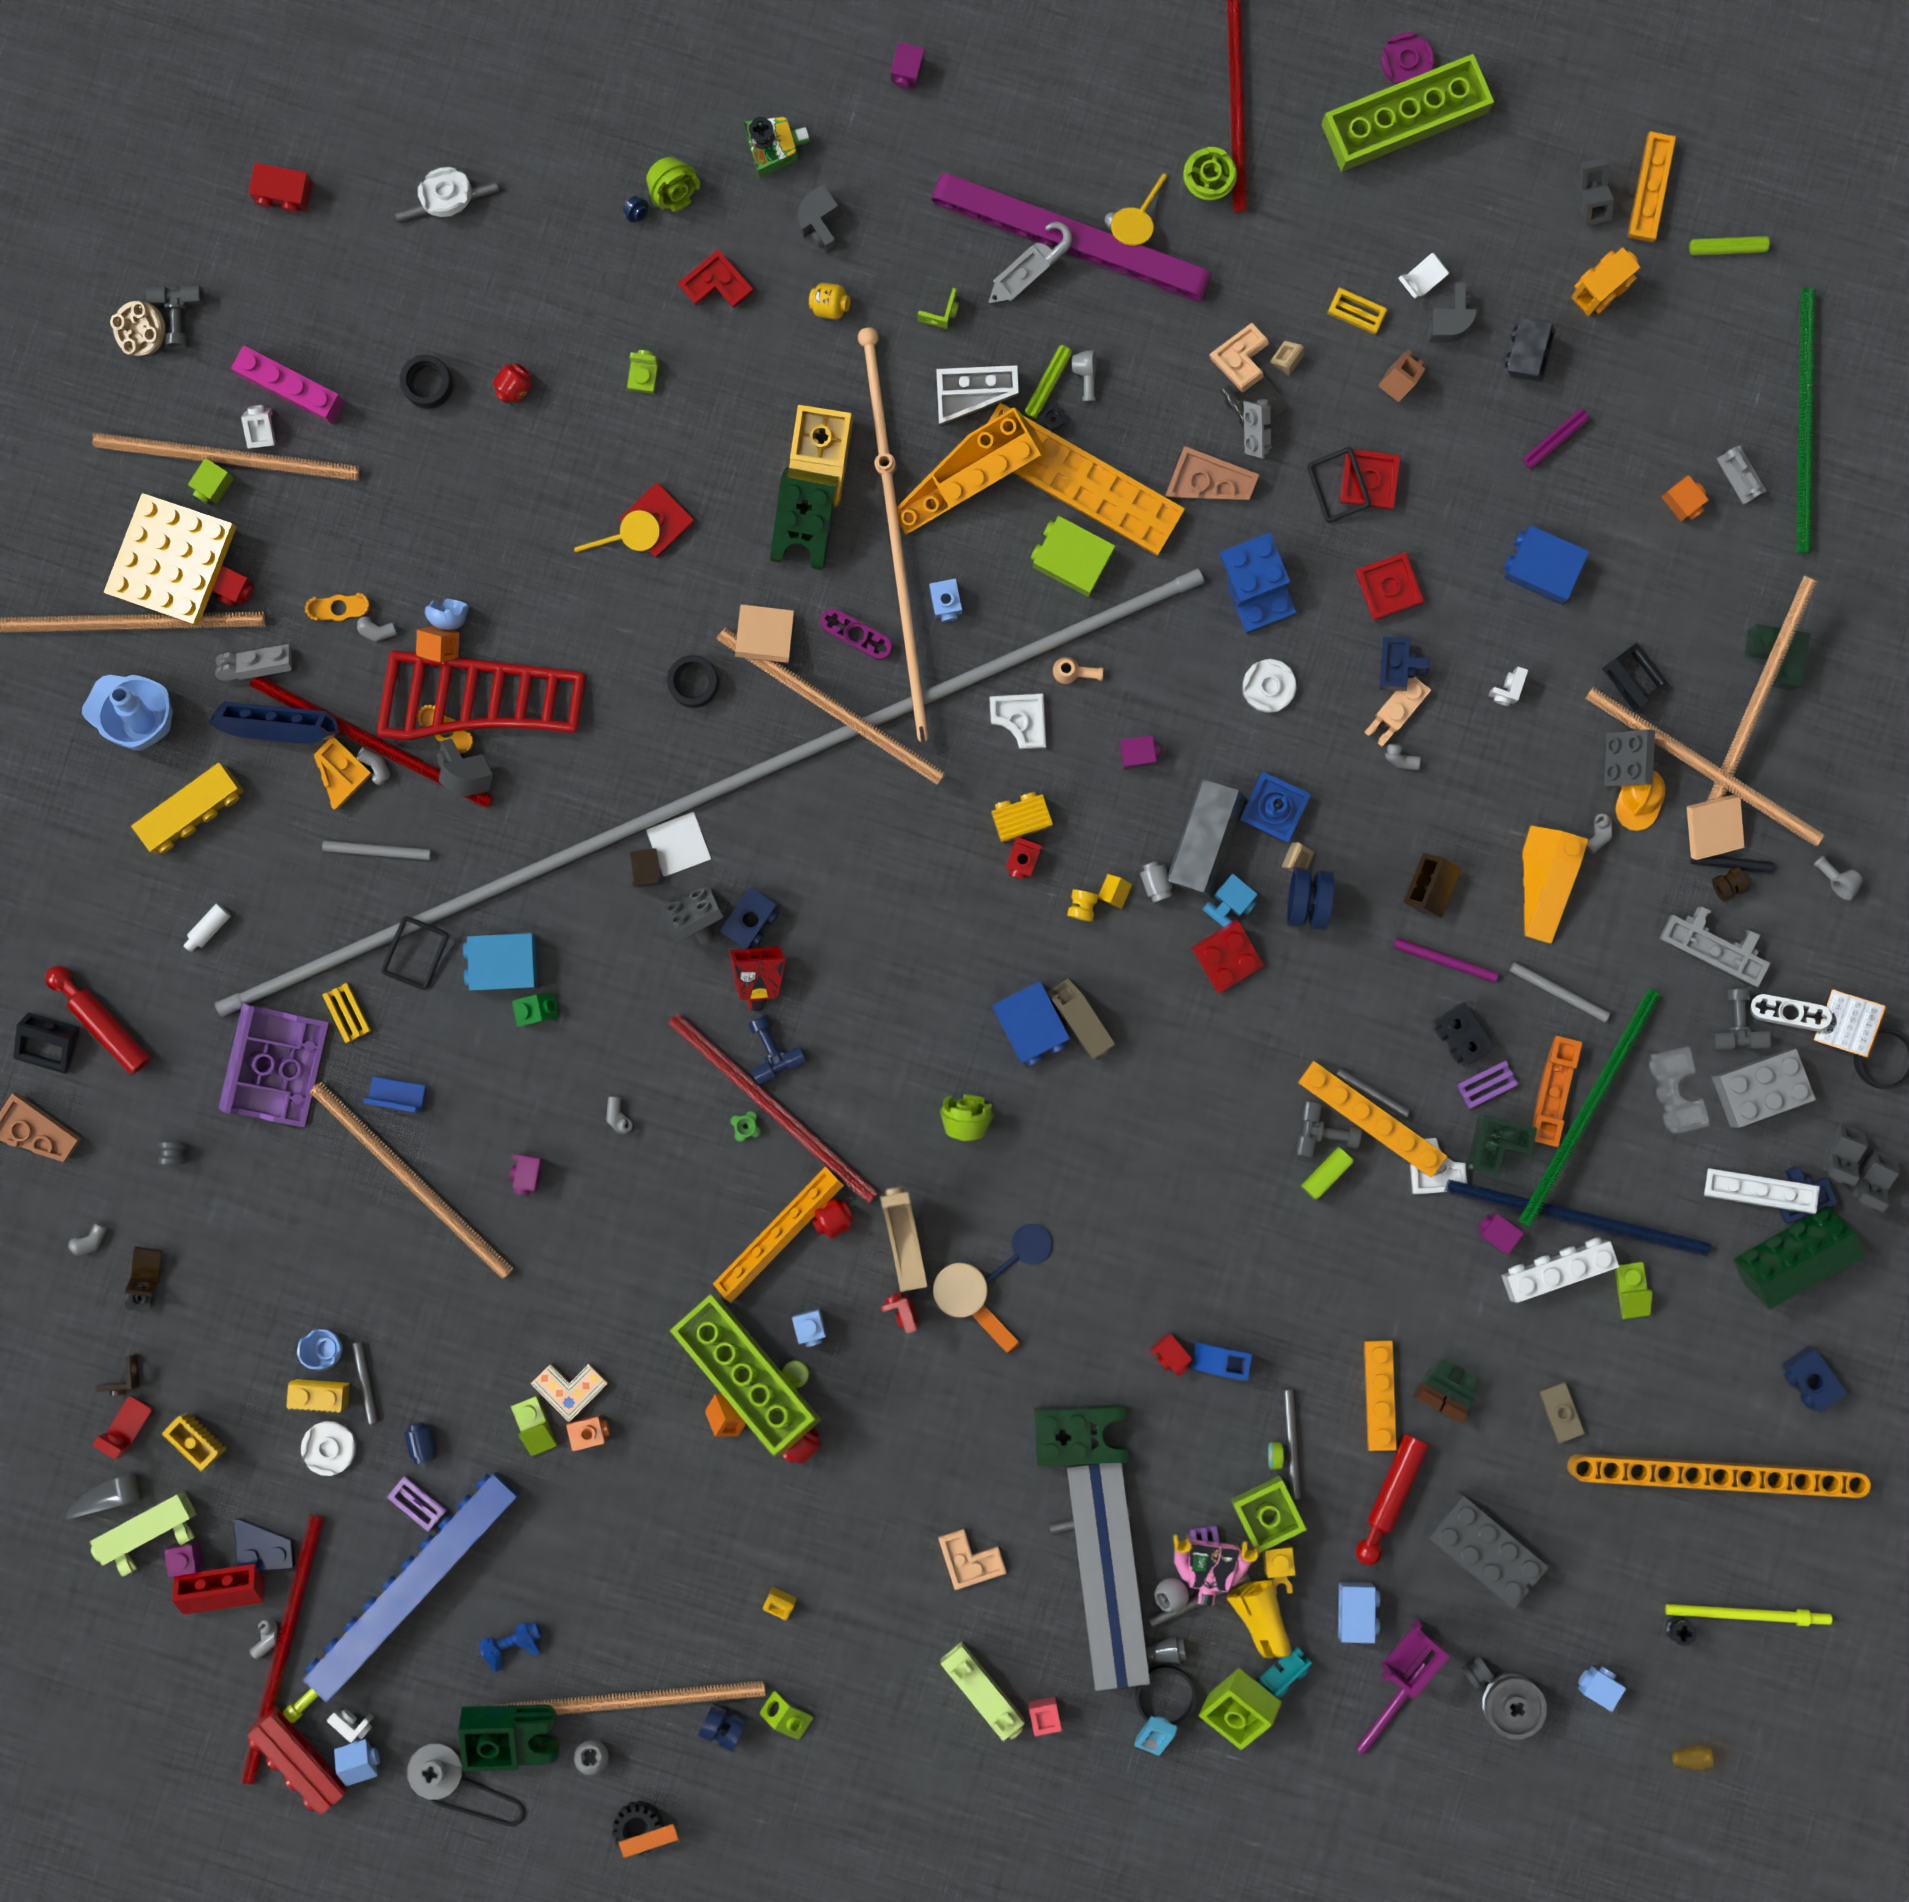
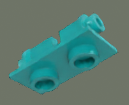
(1294, 1667)

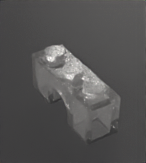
(1669, 1069)

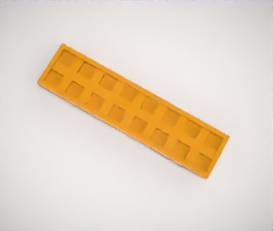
(1099, 490)

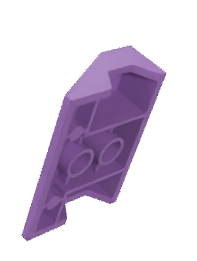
(273, 1065)

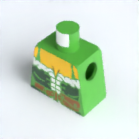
(782, 150)

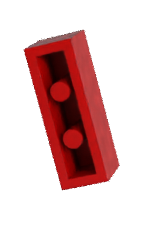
(218, 1589)

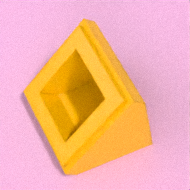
(1114, 891)
(779, 1603)

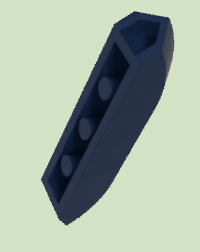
(274, 723)

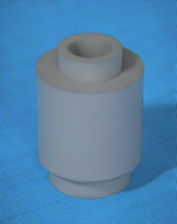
(1155, 882)

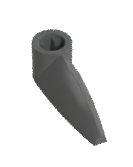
(106, 1496)

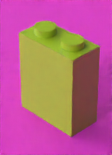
(1072, 555)

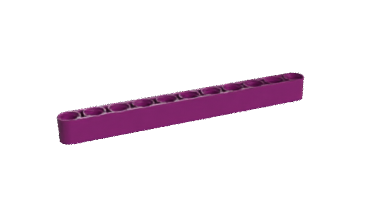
(1086, 243)

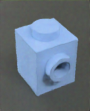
(945, 600)
(809, 1327)
(1601, 1687)
(356, 1762)

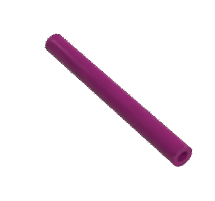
(1445, 960)
(1387, 1714)

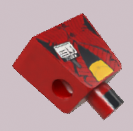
(757, 974)

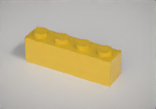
(187, 809)

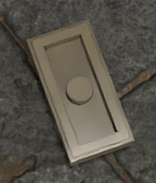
(1561, 1412)

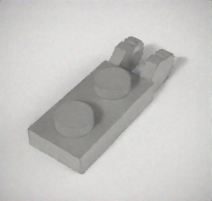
(254, 663)

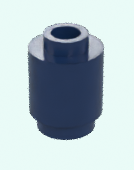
(420, 1442)

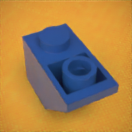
(1221, 1361)

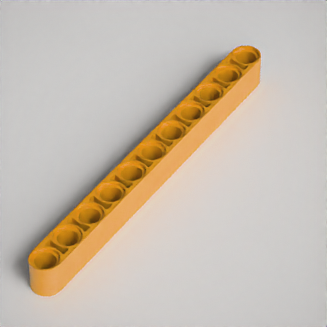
(1731, 1475)

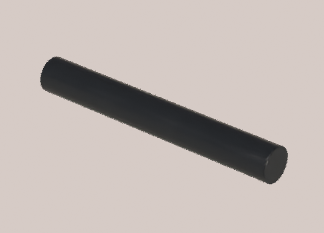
(1727, 862)

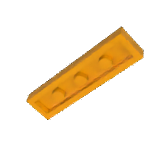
(1651, 186)
(1380, 1395)

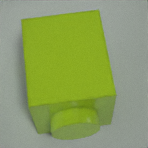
(210, 482)

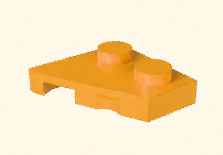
(340, 771)

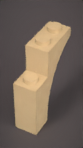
(904, 1239)

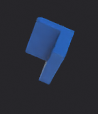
(396, 1094)

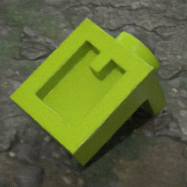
(643, 372)

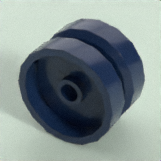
(1310, 898)

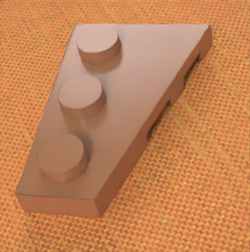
(1210, 478)
(33, 1129)

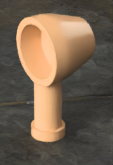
(1076, 671)

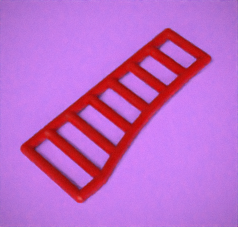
(465, 722)

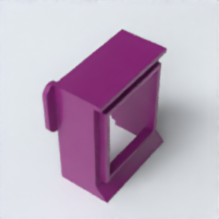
(1408, 1656)

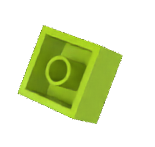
(1268, 1514)
(1240, 1709)

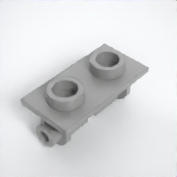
(1257, 438)
(1741, 474)

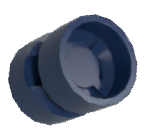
(713, 1722)

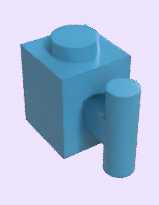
(1234, 897)

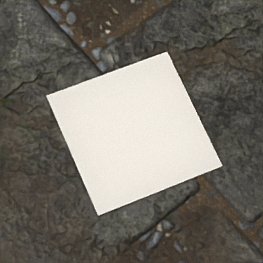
(678, 844)

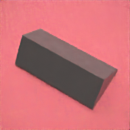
(1206, 838)

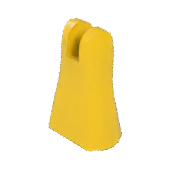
(1260, 1612)

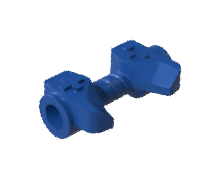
(525, 1637)

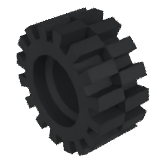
(632, 1812)

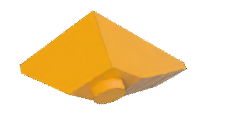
(1549, 874)

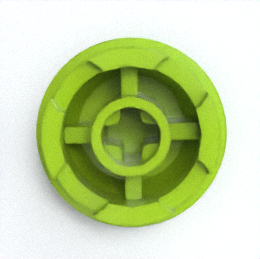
(1210, 173)
(672, 183)
(966, 1117)

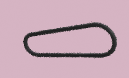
(481, 1815)

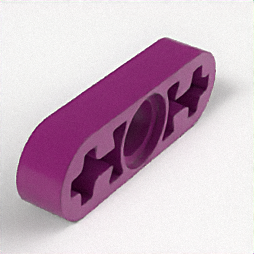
(835, 630)

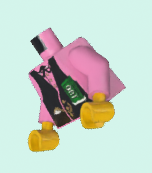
(1211, 1565)

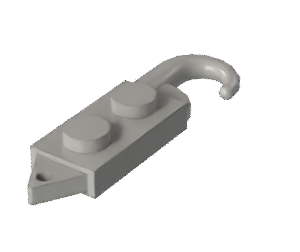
(1029, 266)

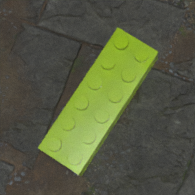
(1407, 112)
(745, 1375)

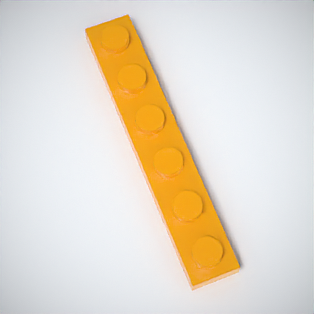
(1372, 1119)
(777, 1235)

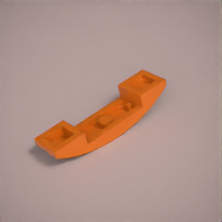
(1555, 1089)

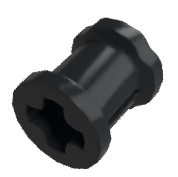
(754, 129)
(1685, 1638)

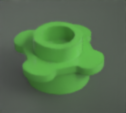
(752, 1130)

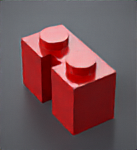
(280, 186)

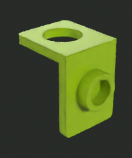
(939, 321)
(788, 1718)

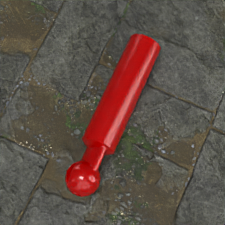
(99, 1021)
(1392, 1497)

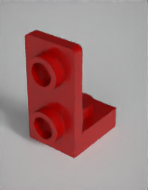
(124, 1428)

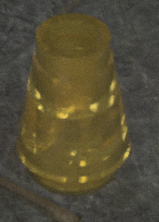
(1694, 1758)

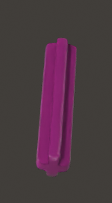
(1556, 438)

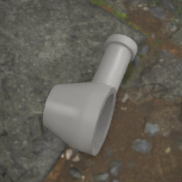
(1085, 365)
(1844, 884)

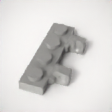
(1735, 958)

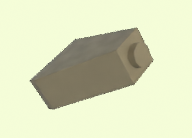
(1081, 1018)

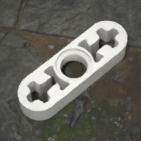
(1800, 1005)

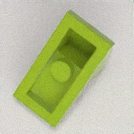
(1632, 1290)
(534, 1426)

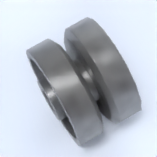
(1516, 1721)

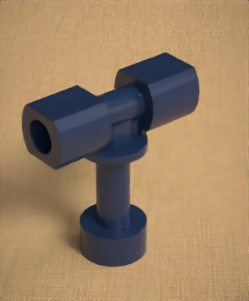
(777, 1059)

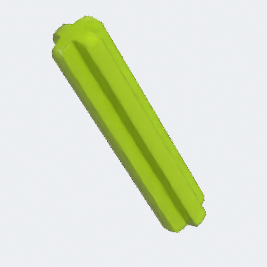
(1729, 245)
(1048, 381)

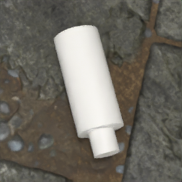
(207, 927)

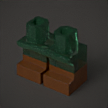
(1446, 1395)

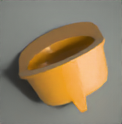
(1640, 805)

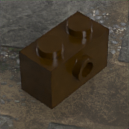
(1432, 885)

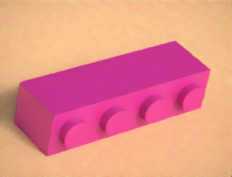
(288, 385)

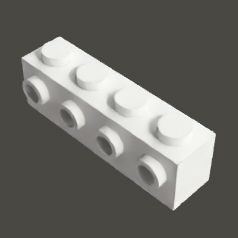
(1560, 1270)

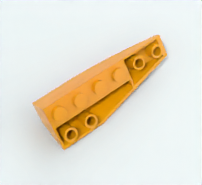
(971, 467)

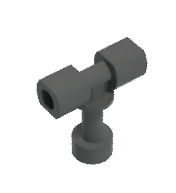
(175, 303)
(1740, 1034)
(1314, 1131)

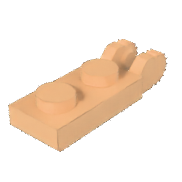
(1399, 709)

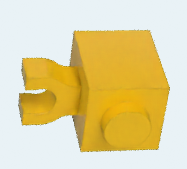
(1279, 1564)

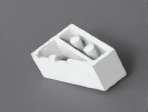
(973, 389)

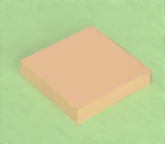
(764, 633)
(1715, 827)

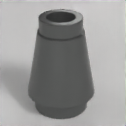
(1168, 1651)

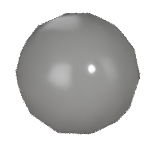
(1171, 1595)
(591, 1757)

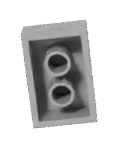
(1763, 1088)

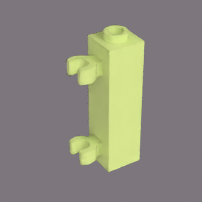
(142, 1528)
(983, 1692)

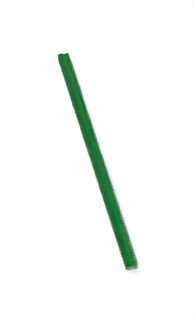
(1804, 440)
(1589, 1107)

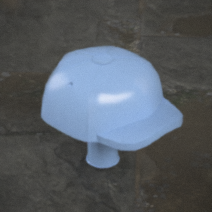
(129, 710)

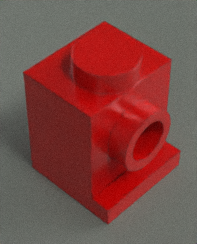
(1026, 848)
(1171, 1354)

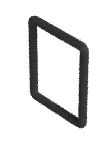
(1359, 476)
(435, 962)

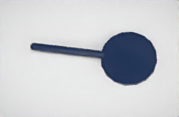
(1030, 1245)

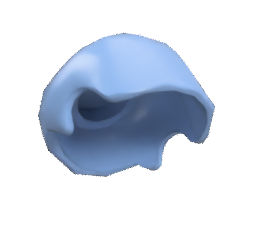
(448, 616)
(320, 1349)

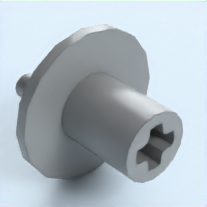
(434, 1771)

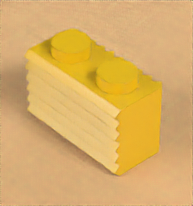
(1021, 817)
(318, 1395)
(194, 1441)

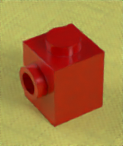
(232, 587)

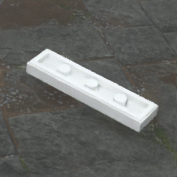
(1761, 1191)

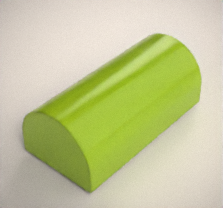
(1327, 1173)

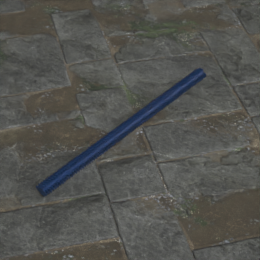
(1580, 1217)

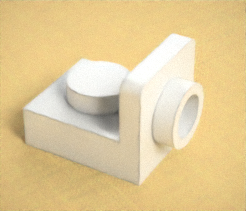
(258, 427)
(1514, 684)
(345, 1724)

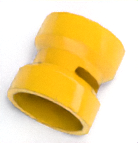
(1082, 905)

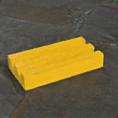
(1354, 310)
(337, 1018)

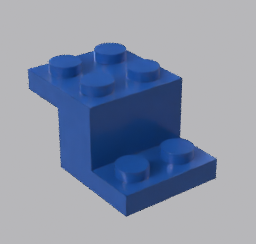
(1257, 582)

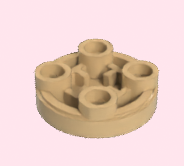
(138, 328)
(960, 1289)

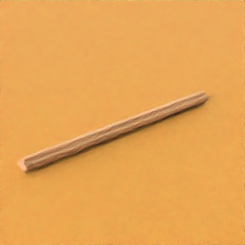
(218, 456)
(131, 622)
(1764, 683)
(840, 713)
(1707, 768)
(411, 1181)
(654, 1698)

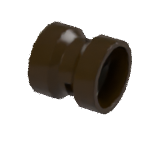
(1730, 884)

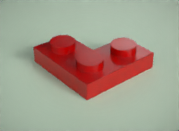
(718, 275)

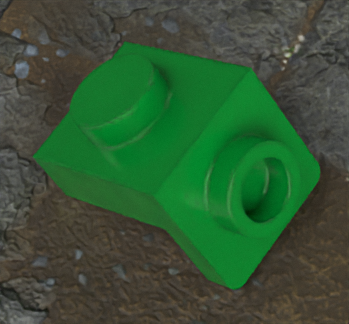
(535, 1009)

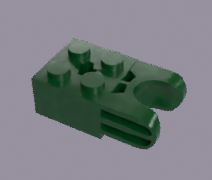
(801, 522)
(1085, 1428)
(506, 1737)

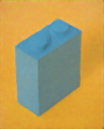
(501, 962)

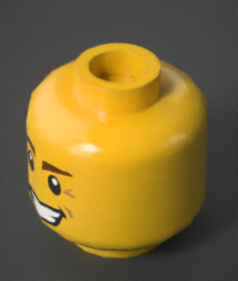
(829, 301)

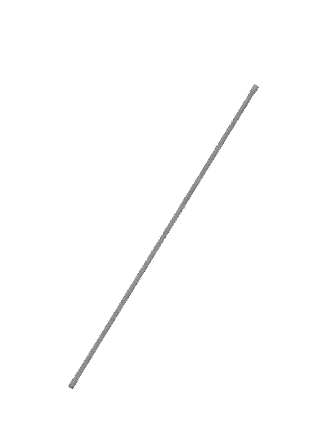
(1180, 584)

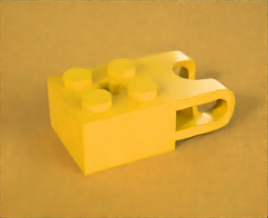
(822, 458)

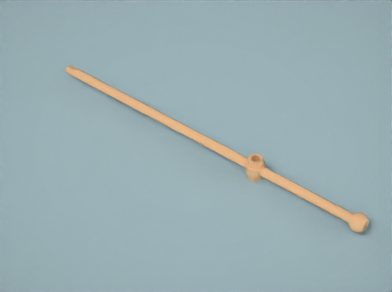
(868, 339)

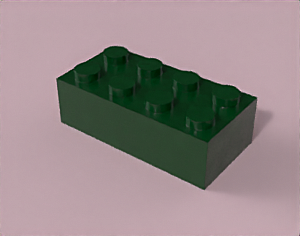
(1798, 1257)

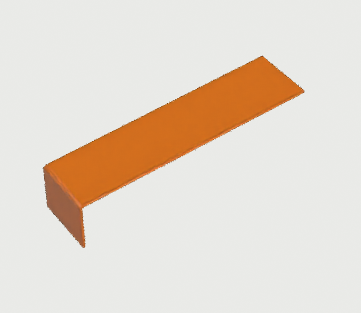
(996, 1329)
(648, 1840)

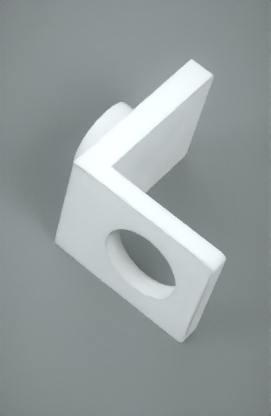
(1424, 276)

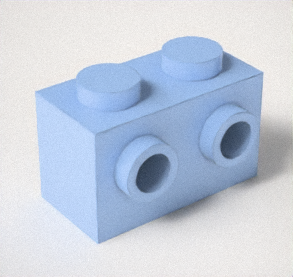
(1357, 1612)

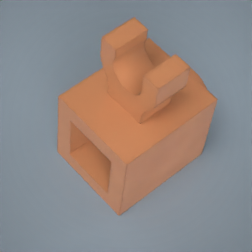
(1402, 376)

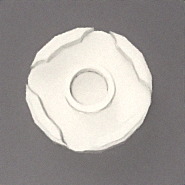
(445, 192)
(1269, 686)
(328, 1448)

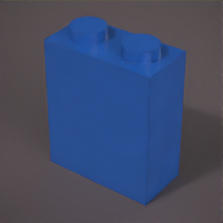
(1545, 564)
(1031, 1023)

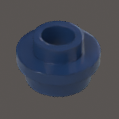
(635, 209)

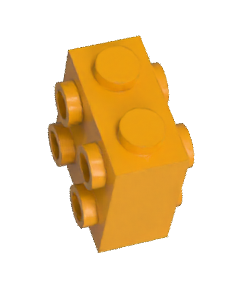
(1606, 281)

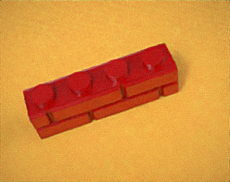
(296, 1760)

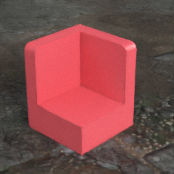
(1044, 1716)

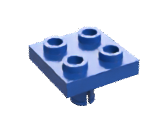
(1274, 807)

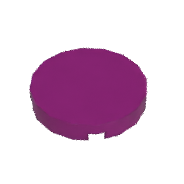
(1406, 57)

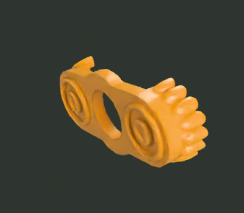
(321, 609)
(461, 739)

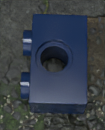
(750, 903)
(1827, 1388)

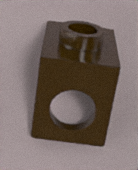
(645, 868)
(145, 1271)
(121, 1387)

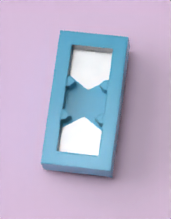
(1155, 1735)

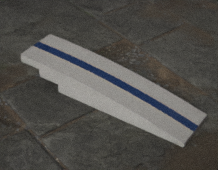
(1108, 1575)

